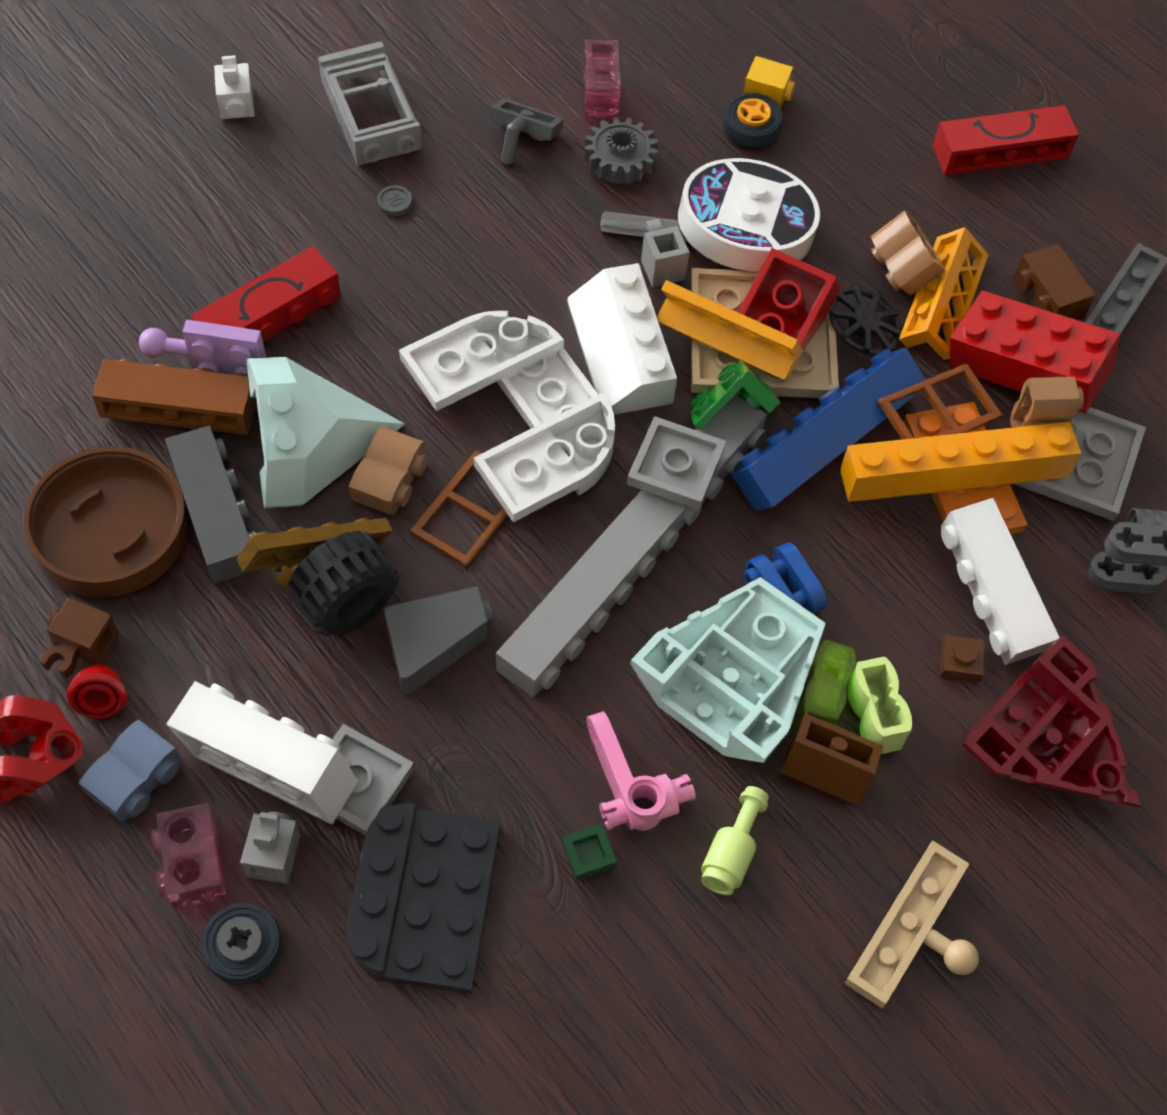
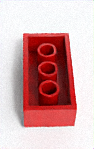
(1018, 341)

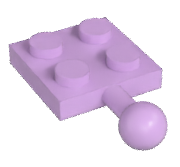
(208, 345)

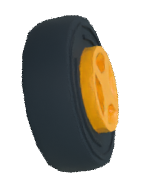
(752, 120)

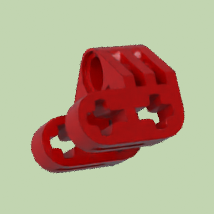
(47, 723)

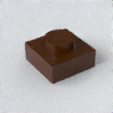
(962, 658)

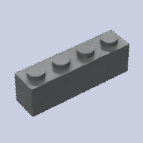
(211, 500)

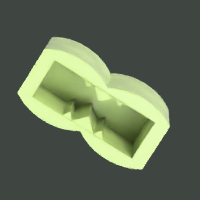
(878, 705)

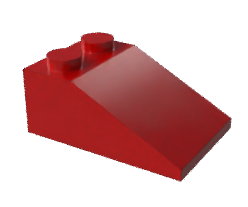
(790, 296)

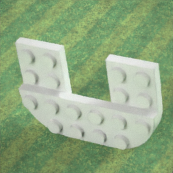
(567, 419)

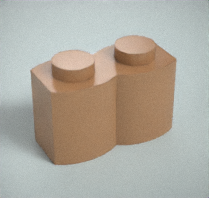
(906, 253)
(1047, 401)
(387, 471)

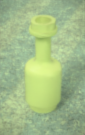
(733, 846)

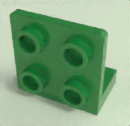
(732, 380)

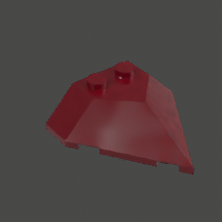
(1055, 730)

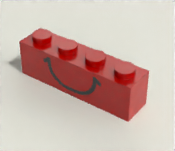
(1005, 139)
(278, 296)

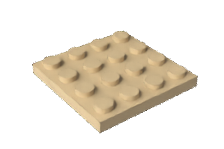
(815, 369)

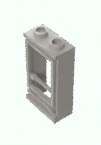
(380, 140)

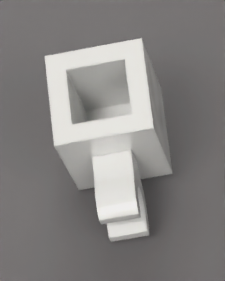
(234, 89)

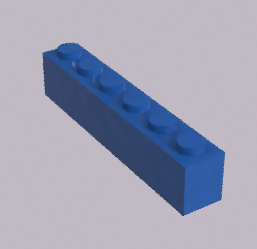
(825, 431)

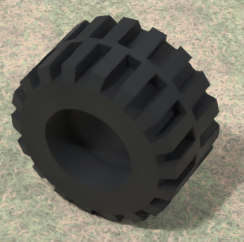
(343, 583)

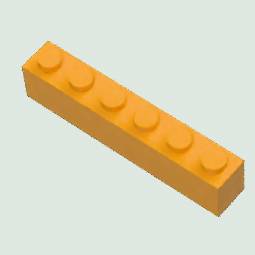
(959, 461)

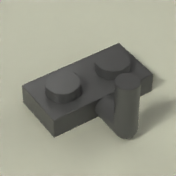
(520, 117)

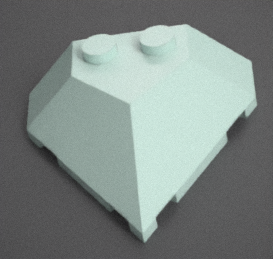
(307, 430)

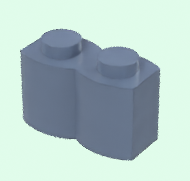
(130, 771)

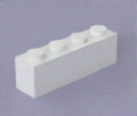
(998, 581)

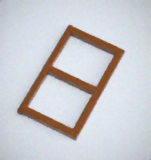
(941, 410)
(449, 494)

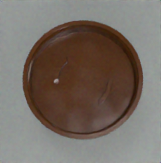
(106, 521)

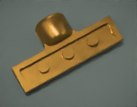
(289, 548)

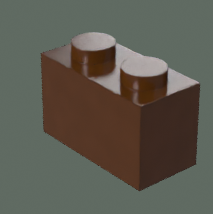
(1053, 282)
(831, 759)

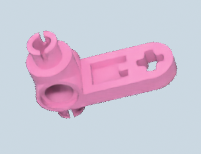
(662, 791)

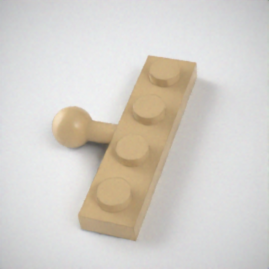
(910, 925)

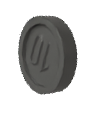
(394, 200)

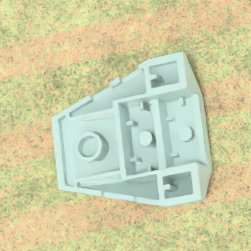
(734, 669)

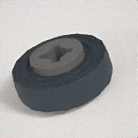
(250, 957)

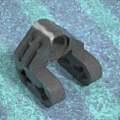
(1141, 549)

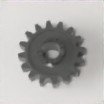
(621, 151)

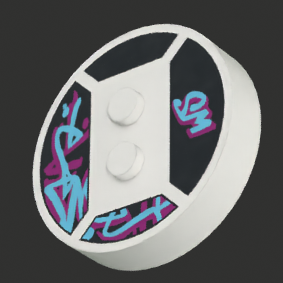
(744, 208)

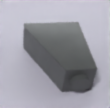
(435, 633)

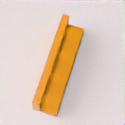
(931, 302)
(729, 332)

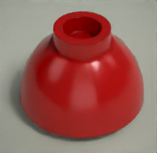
(97, 692)

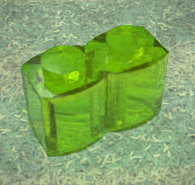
(828, 682)

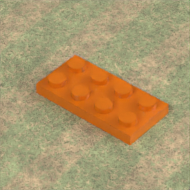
(929, 424)

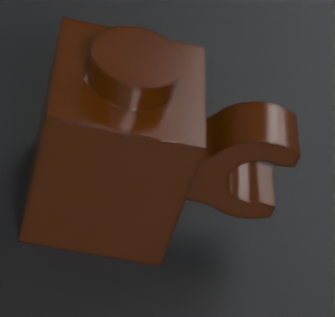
(78, 633)

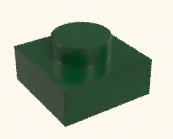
(588, 852)

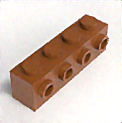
(174, 396)

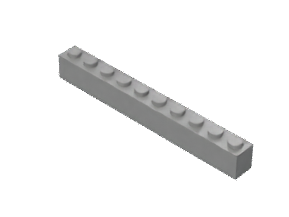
(615, 562)

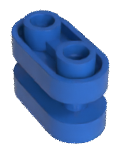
(792, 569)

